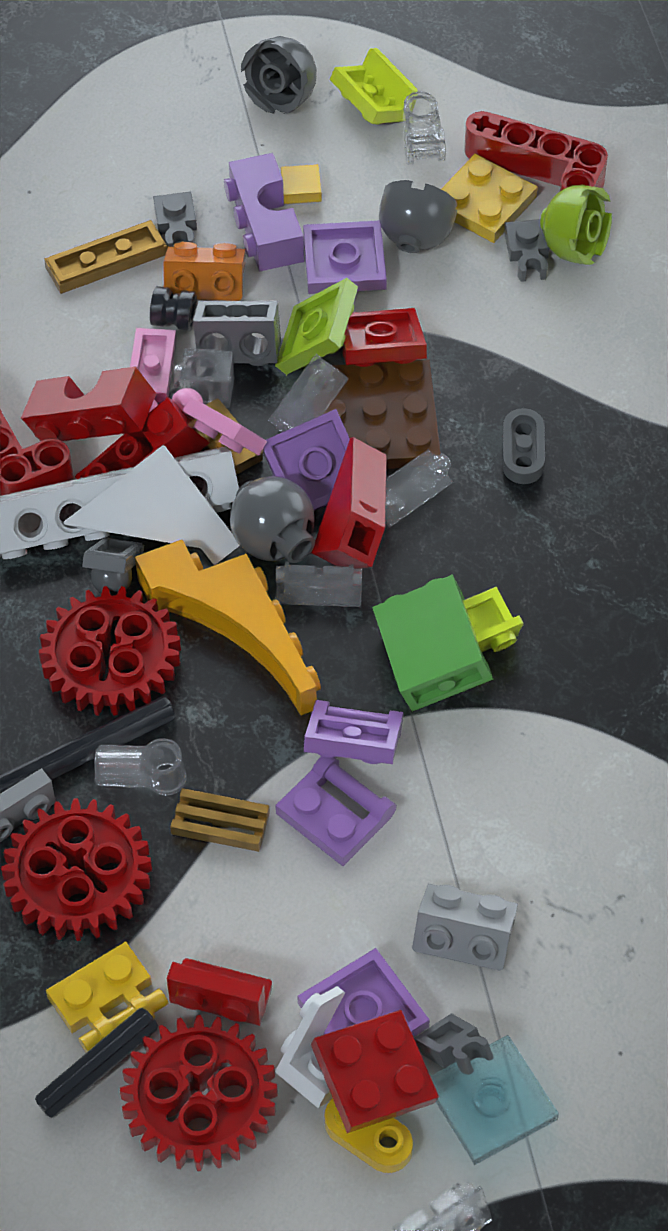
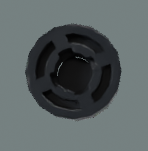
(173, 308)

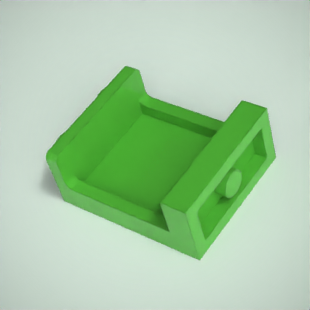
(431, 643)

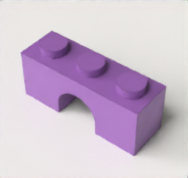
(270, 235)

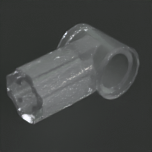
(138, 766)

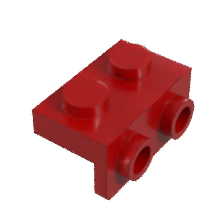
(218, 991)

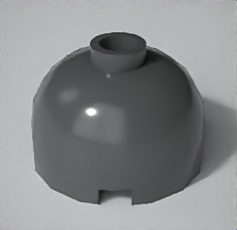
(279, 74)
(415, 216)

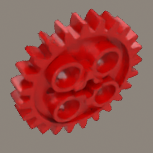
(71, 645)
(47, 895)
(230, 1117)

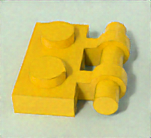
(101, 987)

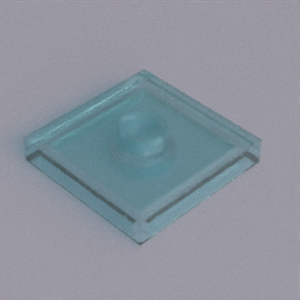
(494, 1103)

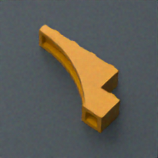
(235, 604)

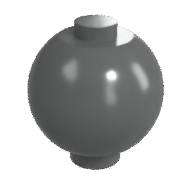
(273, 520)

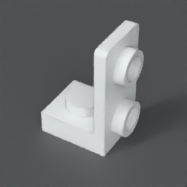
(299, 1062)

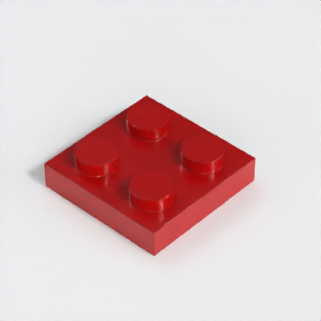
(384, 337)
(374, 1071)

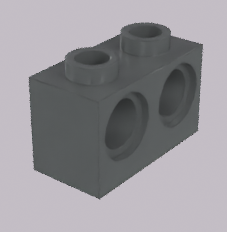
(236, 323)

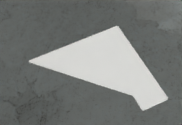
(158, 504)

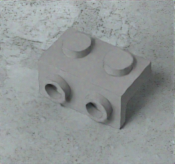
(464, 926)

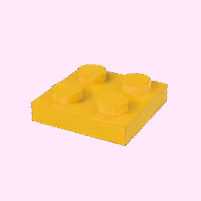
(488, 197)

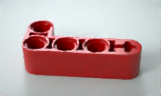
(535, 151)
(32, 466)

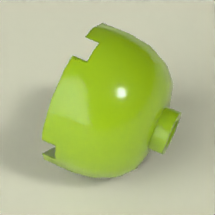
(577, 223)

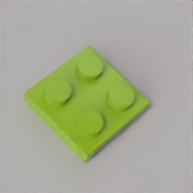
(317, 326)

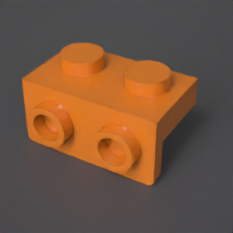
(209, 272)

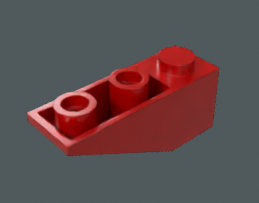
(163, 426)
(355, 509)

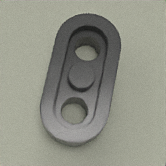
(523, 449)

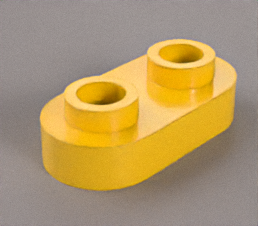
(366, 1141)

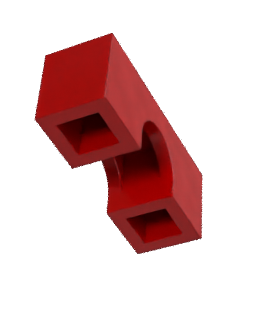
(112, 407)

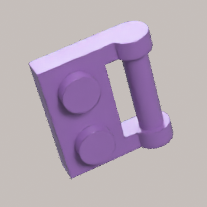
(353, 733)
(328, 821)

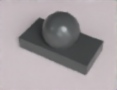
(112, 563)

